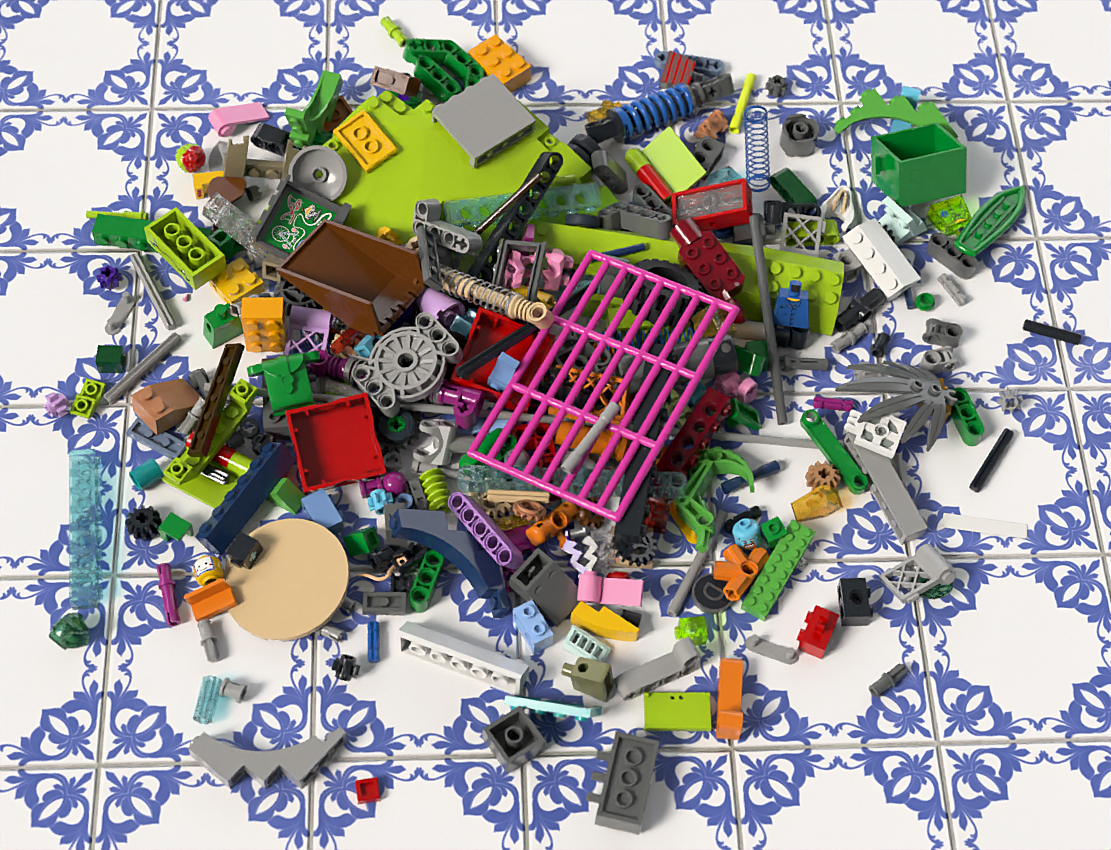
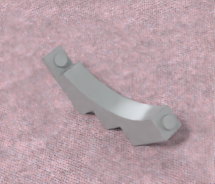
(296, 762)

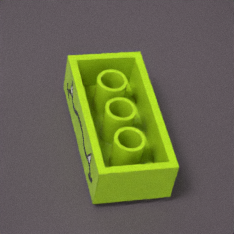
(185, 248)

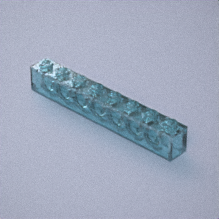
(588, 191)
(87, 596)

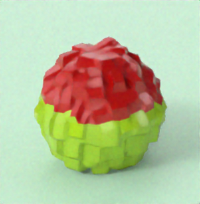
(190, 158)

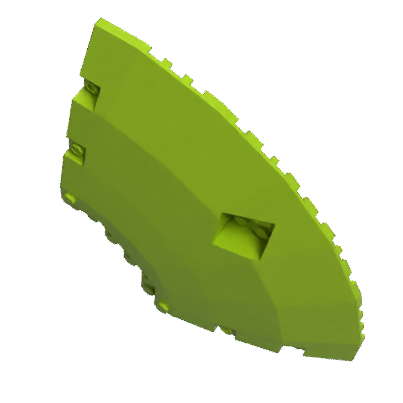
(438, 168)

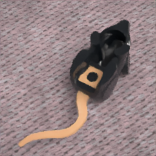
(404, 560)

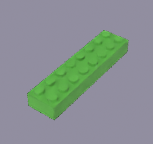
(778, 570)

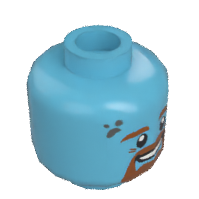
(747, 534)

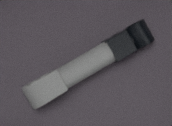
(785, 335)

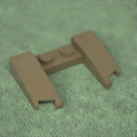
(238, 165)

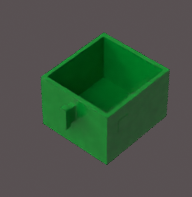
(918, 164)

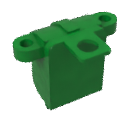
(287, 380)

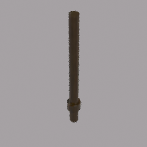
(507, 204)

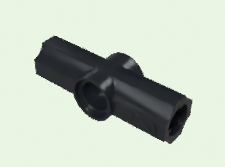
(859, 310)

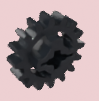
(636, 552)

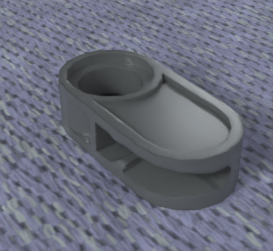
(417, 493)

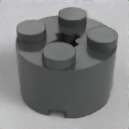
(799, 135)

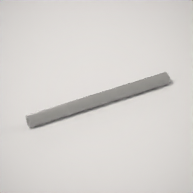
(695, 568)

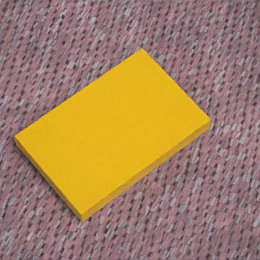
(365, 141)

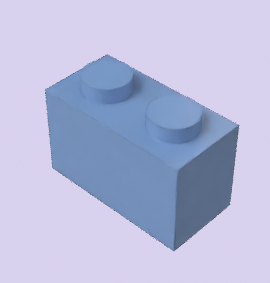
(321, 510)

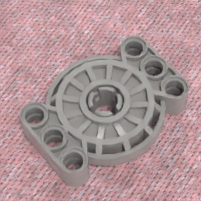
(412, 382)

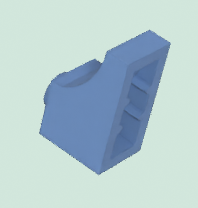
(502, 372)

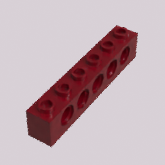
(699, 418)

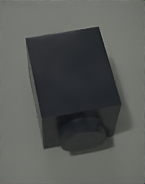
(244, 551)

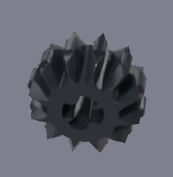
(136, 524)

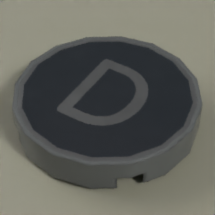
(709, 594)

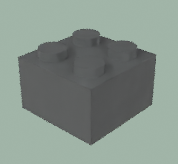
(513, 739)

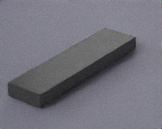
(429, 258)

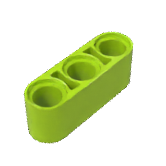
(830, 236)

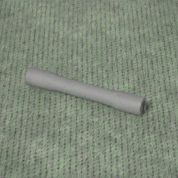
(604, 419)

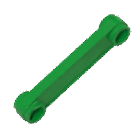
(834, 451)

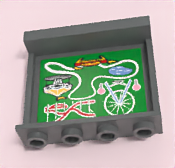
(293, 217)

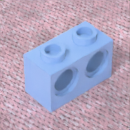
(532, 627)

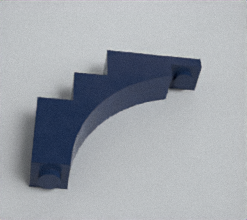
(458, 547)

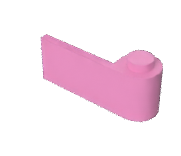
(227, 118)
(609, 590)

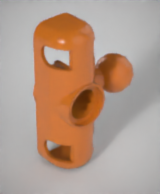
(552, 525)

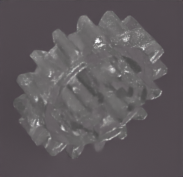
(604, 541)

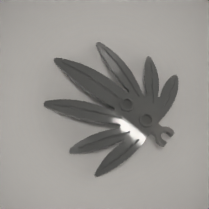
(916, 387)

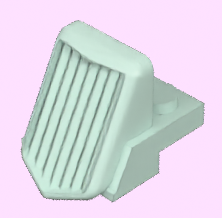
(901, 221)

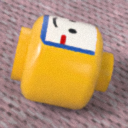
(207, 570)

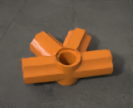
(739, 570)

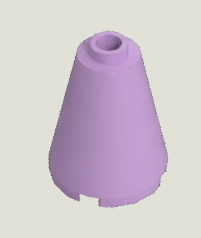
(440, 306)

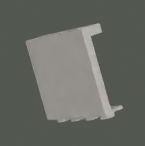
(484, 119)

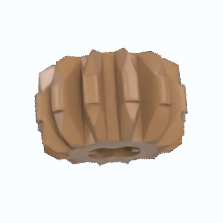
(822, 474)

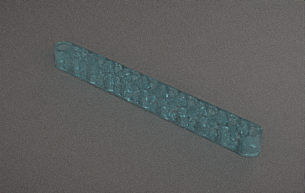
(497, 481)

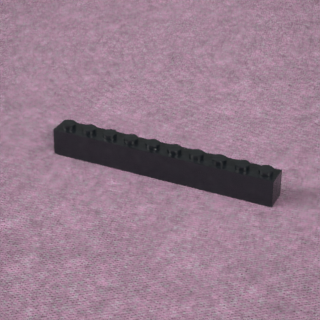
(632, 525)

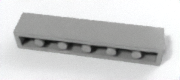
(888, 491)

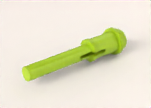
(129, 214)

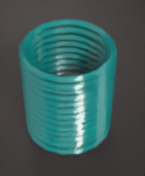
(146, 474)

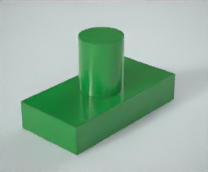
(743, 415)

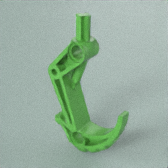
(691, 507)

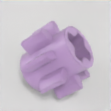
(56, 404)

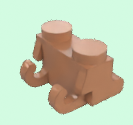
(712, 125)

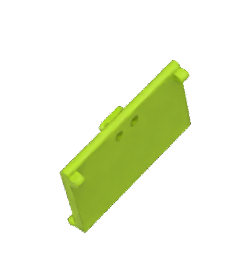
(675, 713)

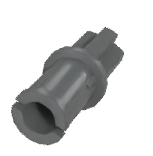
(888, 680)

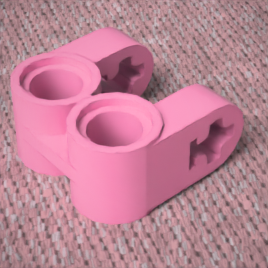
(733, 387)

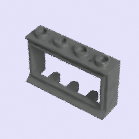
(539, 264)

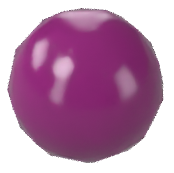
(395, 483)

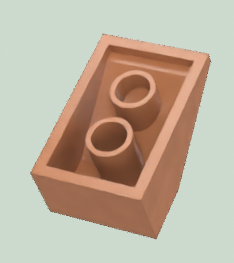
(164, 404)

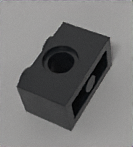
(851, 613)

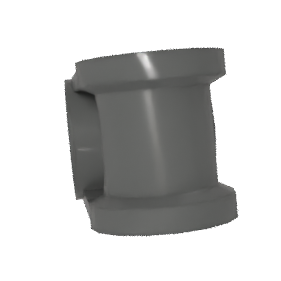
(943, 333)

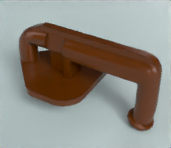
(228, 187)

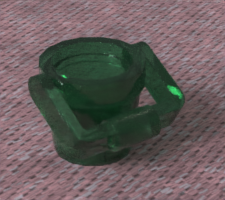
(73, 631)

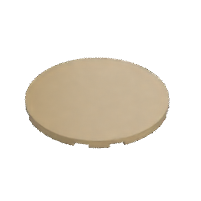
(293, 581)

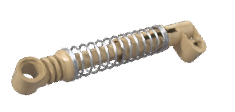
(515, 306)

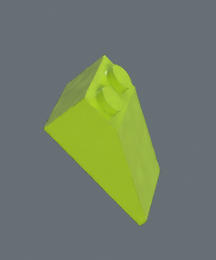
(627, 322)

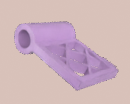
(309, 320)

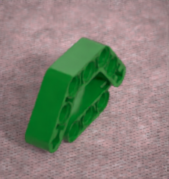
(428, 53)

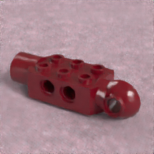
(710, 263)

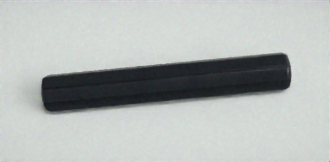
(991, 460)

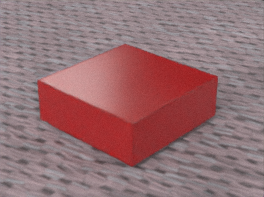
(367, 790)

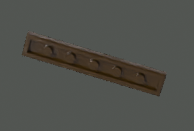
(215, 400)

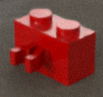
(817, 632)

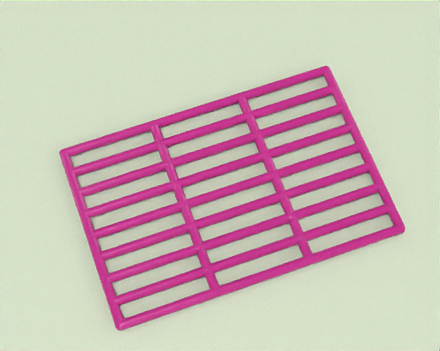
(584, 414)

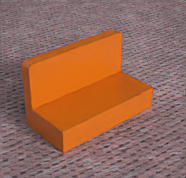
(211, 599)

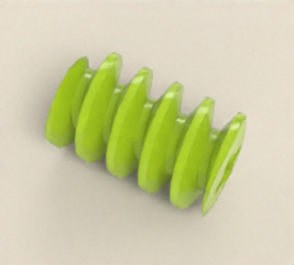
(435, 490)

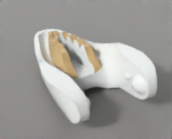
(839, 206)

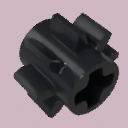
(260, 441)
(345, 667)

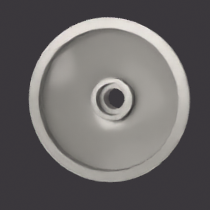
(314, 159)

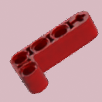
(533, 443)

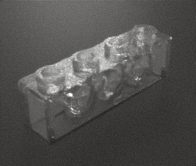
(233, 223)

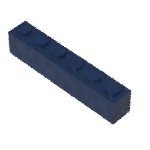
(245, 498)

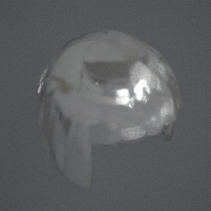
(463, 261)

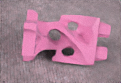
(552, 277)

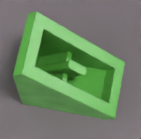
(286, 496)

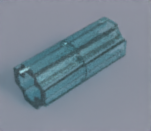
(207, 699)

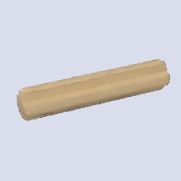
(507, 495)

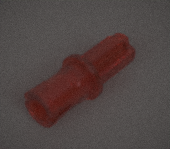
(346, 338)

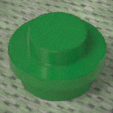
(925, 302)

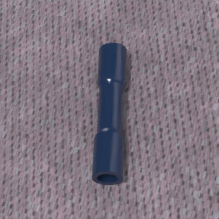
(762, 472)

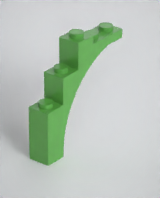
(319, 109)
(899, 109)

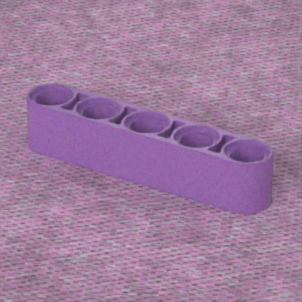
(465, 508)

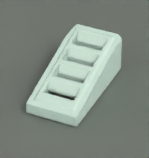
(590, 641)

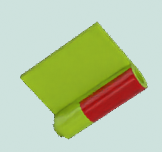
(665, 165)
(208, 490)

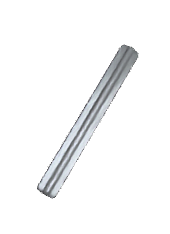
(153, 291)
(142, 368)

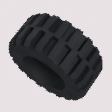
(669, 271)

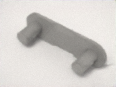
(120, 314)
(771, 650)

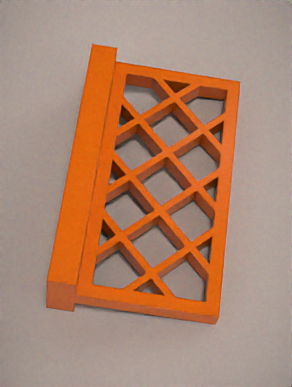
(623, 402)

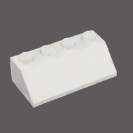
(881, 258)

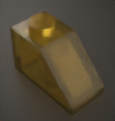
(817, 504)

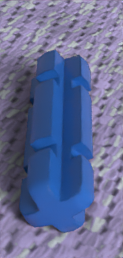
(373, 642)

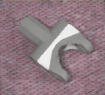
(444, 442)

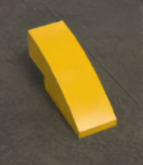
(603, 623)

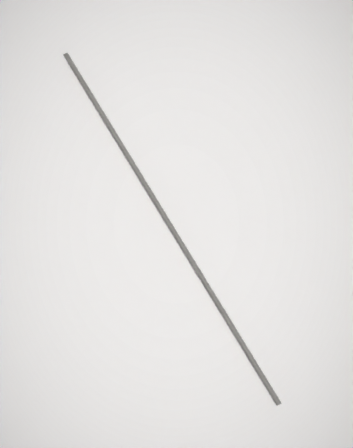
(549, 419)

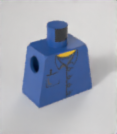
(791, 306)

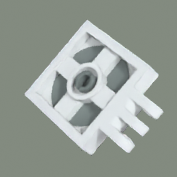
(877, 435)

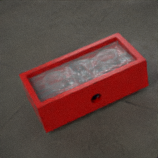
(714, 205)

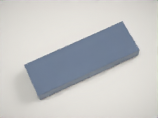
(164, 443)

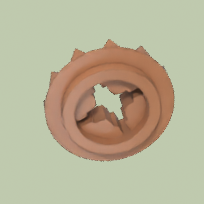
(529, 510)

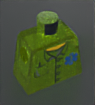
(949, 215)

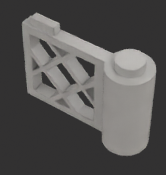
(820, 229)
(929, 565)

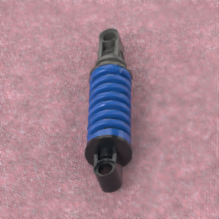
(658, 108)

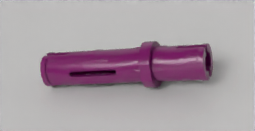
(167, 587)

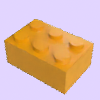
(503, 62)
(264, 324)

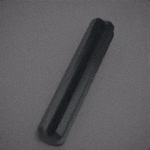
(1051, 332)

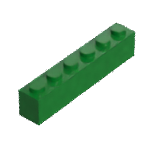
(125, 232)

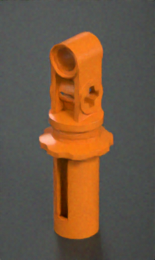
(600, 444)

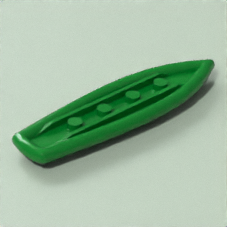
(991, 221)

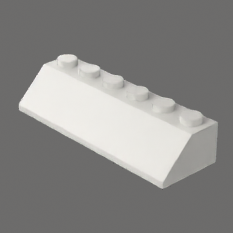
(462, 658)

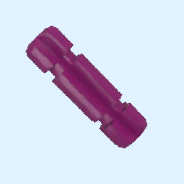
(832, 403)

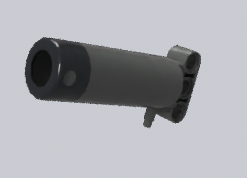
(723, 362)

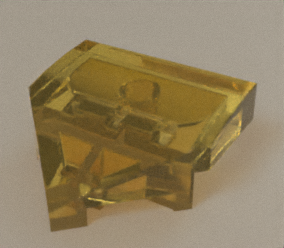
(510, 522)

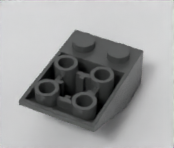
(546, 585)

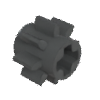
(776, 86)

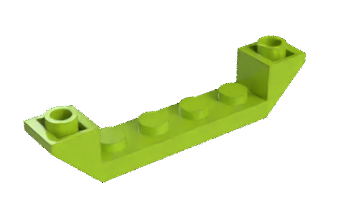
(241, 398)

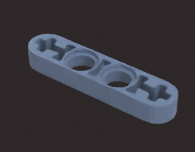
(710, 62)

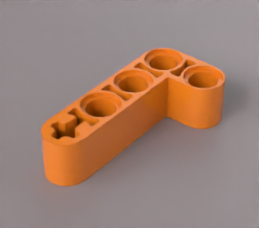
(729, 711)

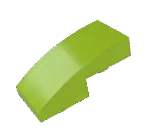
(89, 399)

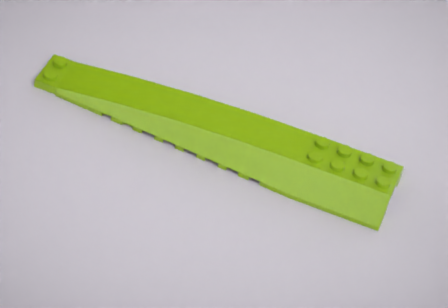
(818, 276)

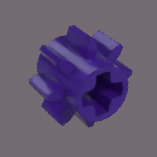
(109, 277)

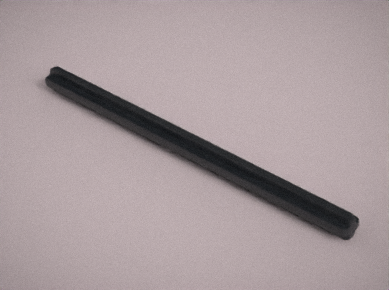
(513, 339)

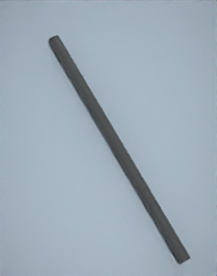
(768, 320)

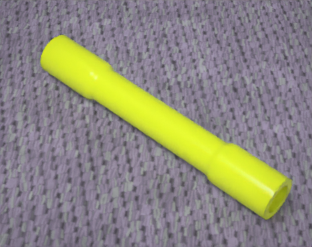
(737, 118)

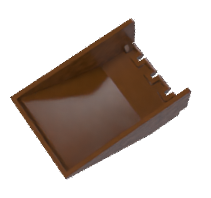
(355, 276)

